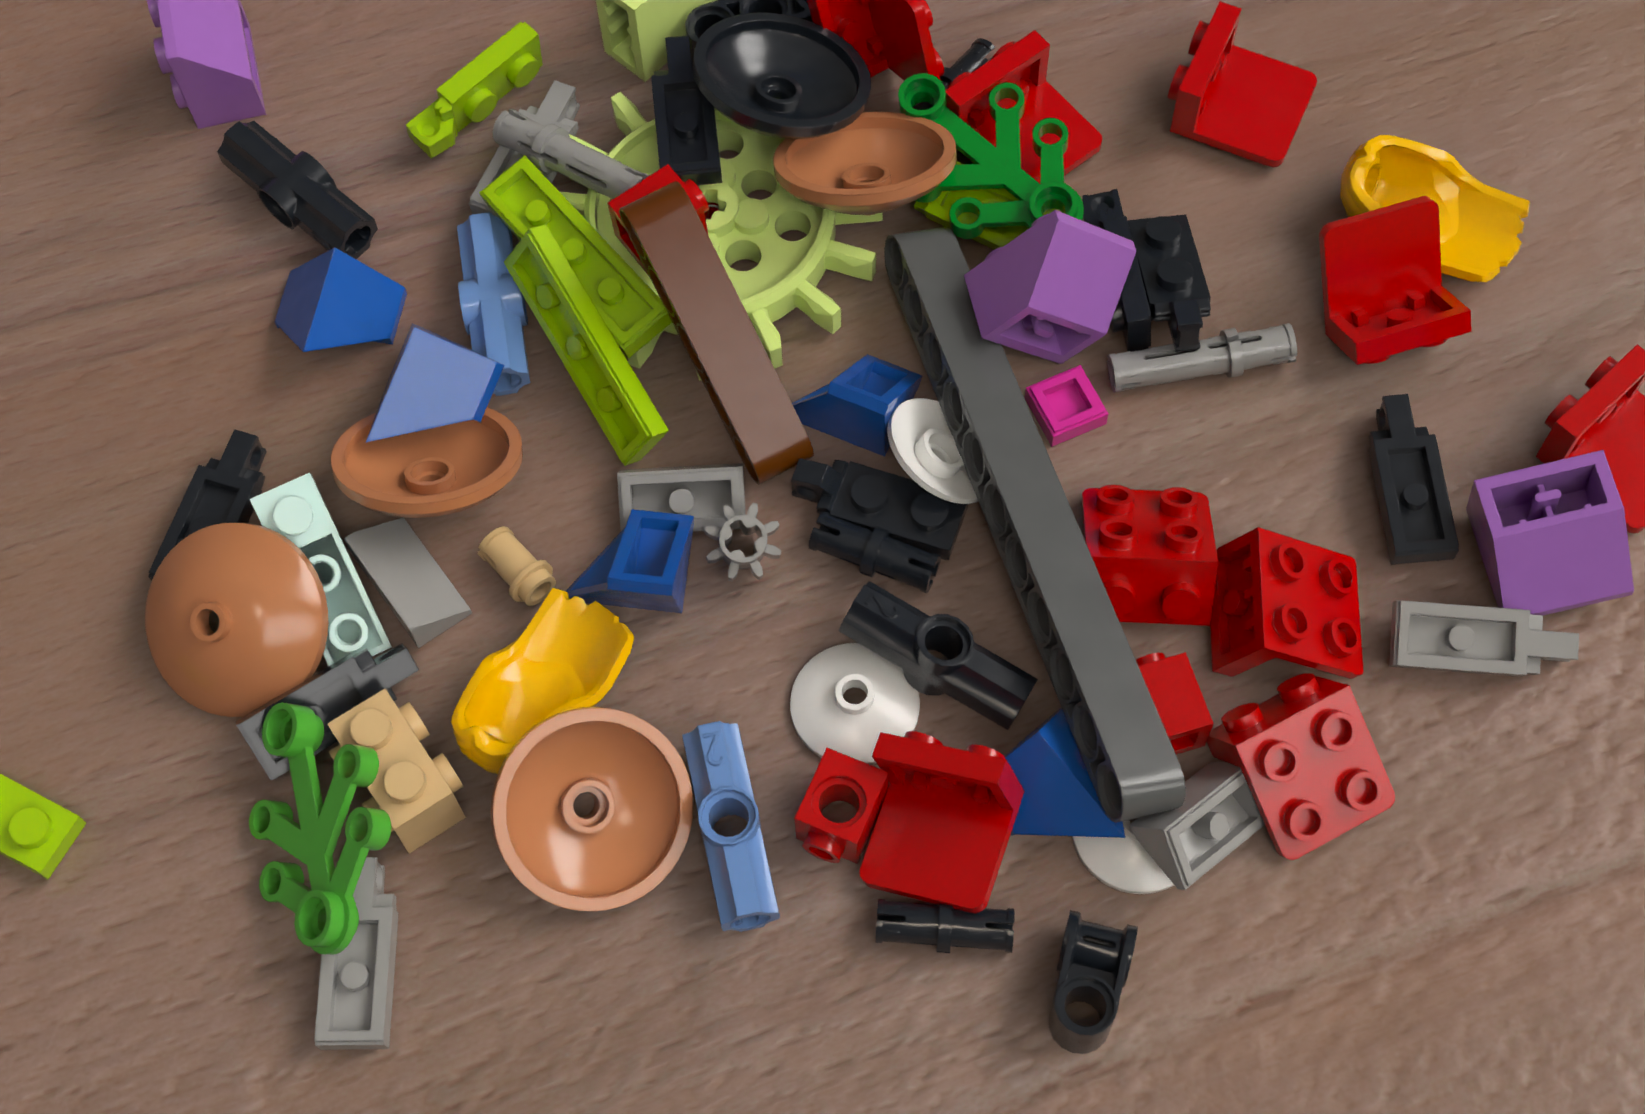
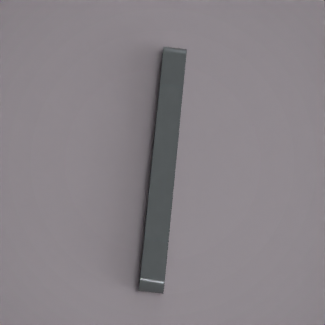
(1036, 533)

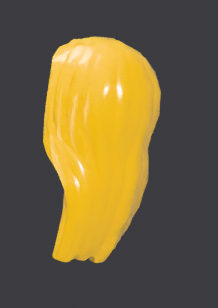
(1475, 219)
(556, 665)

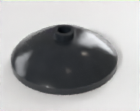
(781, 75)

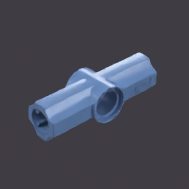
(491, 299)
(736, 862)

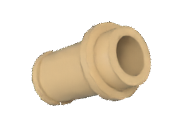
(526, 576)

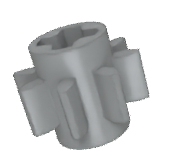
(736, 559)

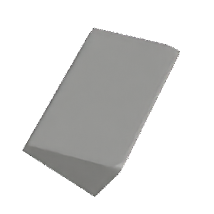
(684, 491)
(408, 579)
(1205, 829)

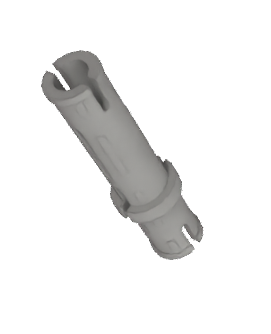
(554, 150)
(1220, 354)

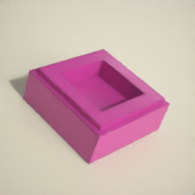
(1066, 405)

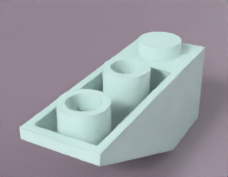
(304, 519)

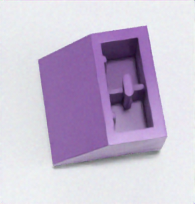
(210, 59)
(1051, 287)
(1553, 535)

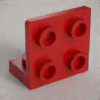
(1285, 604)

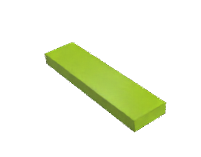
(624, 301)
(585, 345)

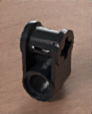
(1092, 971)

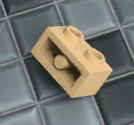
(408, 783)

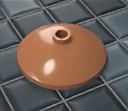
(868, 165)
(428, 469)
(267, 613)
(636, 819)

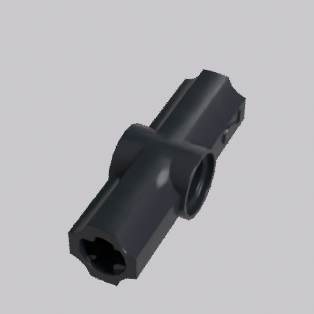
(296, 189)
(905, 636)

